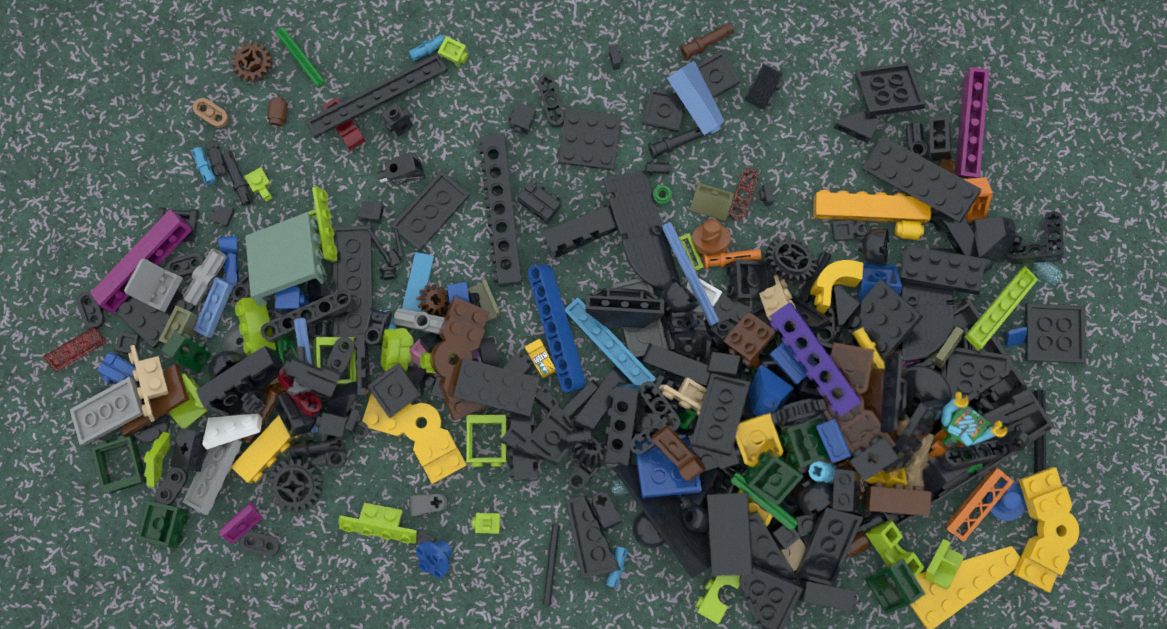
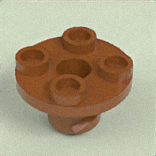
(711, 237)

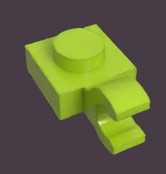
(259, 182)

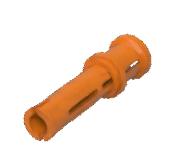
(754, 255)

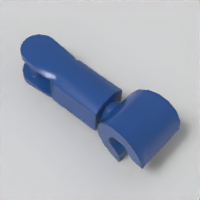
(229, 246)

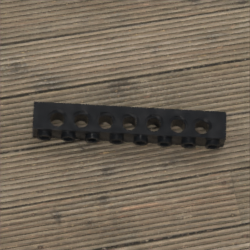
(490, 145)

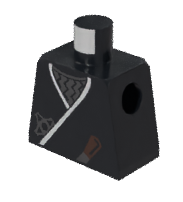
(402, 169)

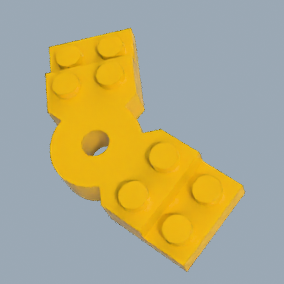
(753, 438)
(432, 444)
(1048, 552)

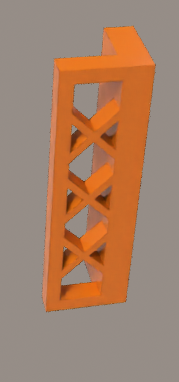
(974, 500)

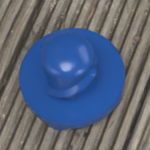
(1010, 505)
(434, 557)

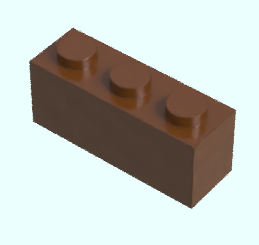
(898, 499)

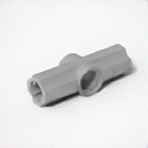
(204, 276)
(413, 320)

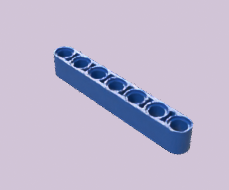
(556, 328)

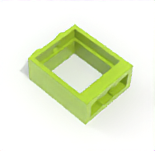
(328, 342)
(485, 419)

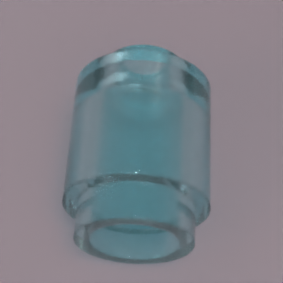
(1048, 272)
(618, 488)

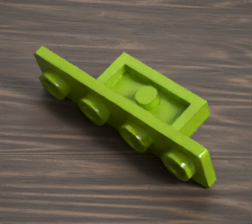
(325, 229)
(379, 522)

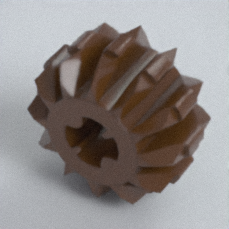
(436, 293)

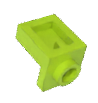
(453, 51)

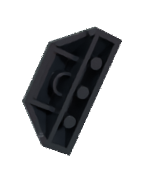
(624, 307)

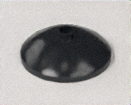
(926, 385)

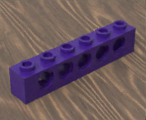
(789, 313)

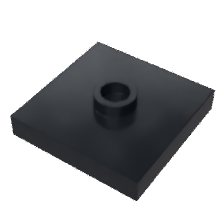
(718, 74)
(663, 110)
(394, 390)

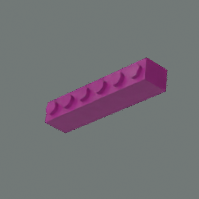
(972, 123)
(153, 247)

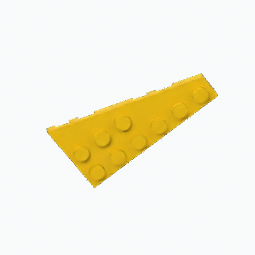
(970, 581)

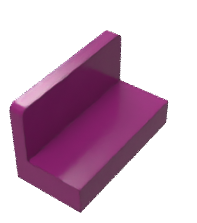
(240, 523)

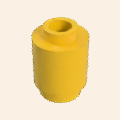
(909, 229)

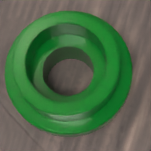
(662, 188)

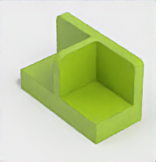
(944, 565)

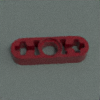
(303, 405)

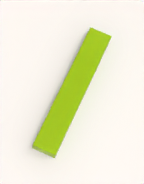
(1001, 308)

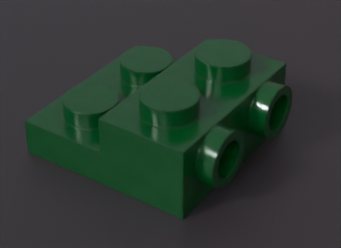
(803, 444)
(772, 476)
(162, 524)

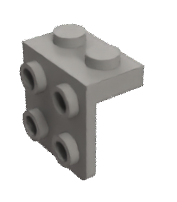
(153, 285)

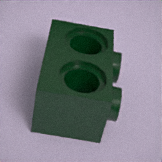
(186, 351)

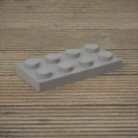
(107, 411)
(210, 480)

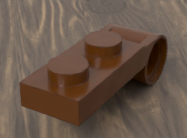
(672, 445)

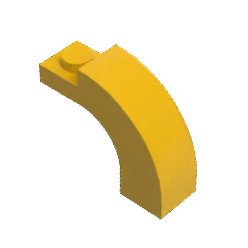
(838, 273)

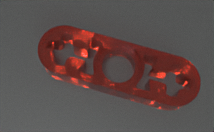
(734, 205)

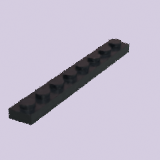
(376, 96)

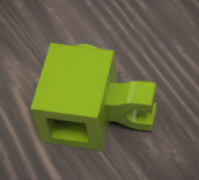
(486, 523)

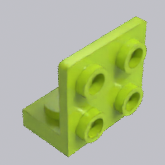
(192, 409)

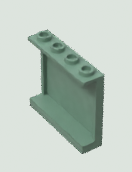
(283, 256)

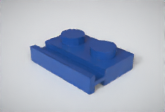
(784, 358)

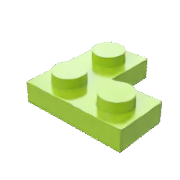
(154, 459)

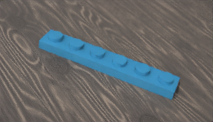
(609, 344)

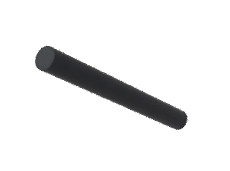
(551, 565)

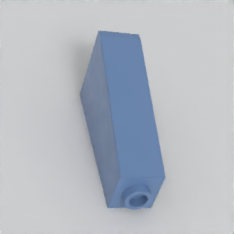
(697, 98)

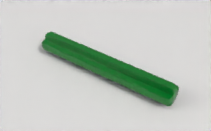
(300, 57)
(776, 511)

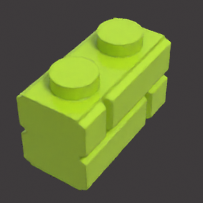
(396, 348)

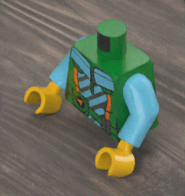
(966, 424)

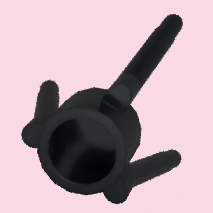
(391, 257)

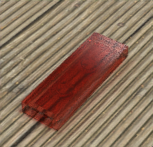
(75, 349)

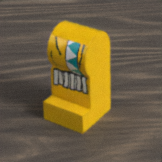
(540, 358)

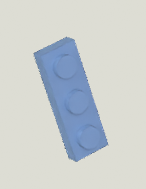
(213, 307)

